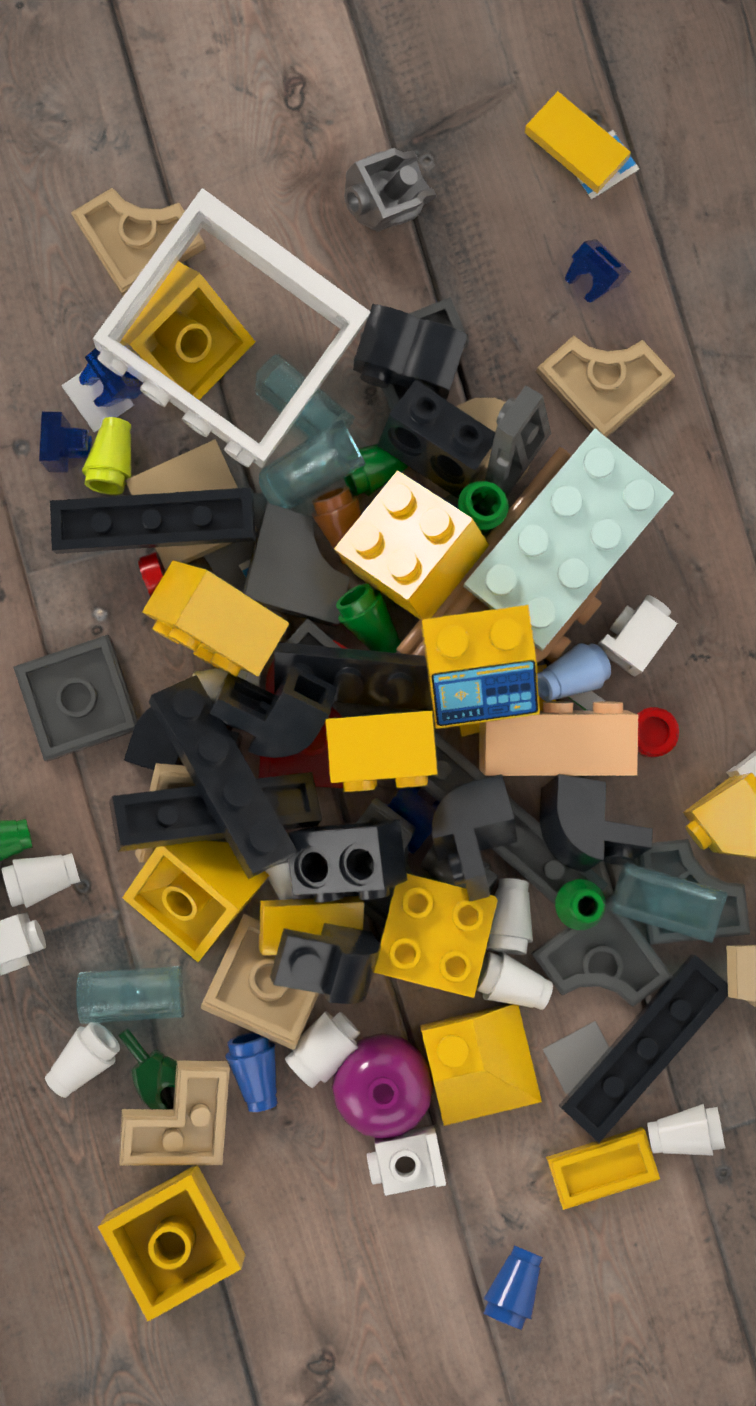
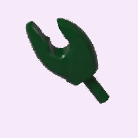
(150, 1073)

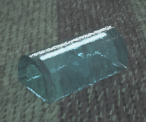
(278, 383)
(311, 467)
(668, 902)
(130, 994)

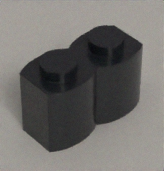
(407, 349)

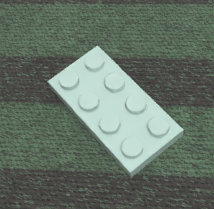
(570, 536)

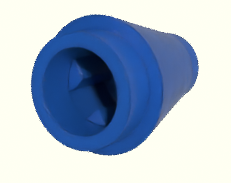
(254, 1069)
(514, 1289)

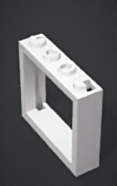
(272, 260)

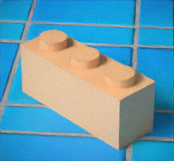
(562, 742)

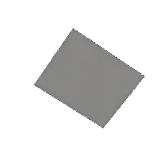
(576, 1054)

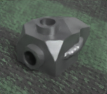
(386, 189)

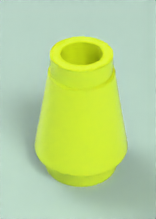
(109, 458)

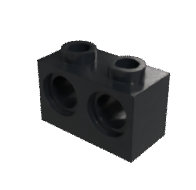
(437, 439)
(345, 852)

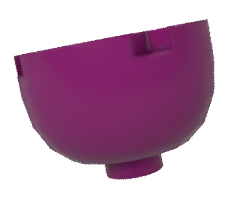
(383, 1086)

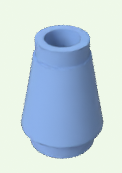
(574, 673)

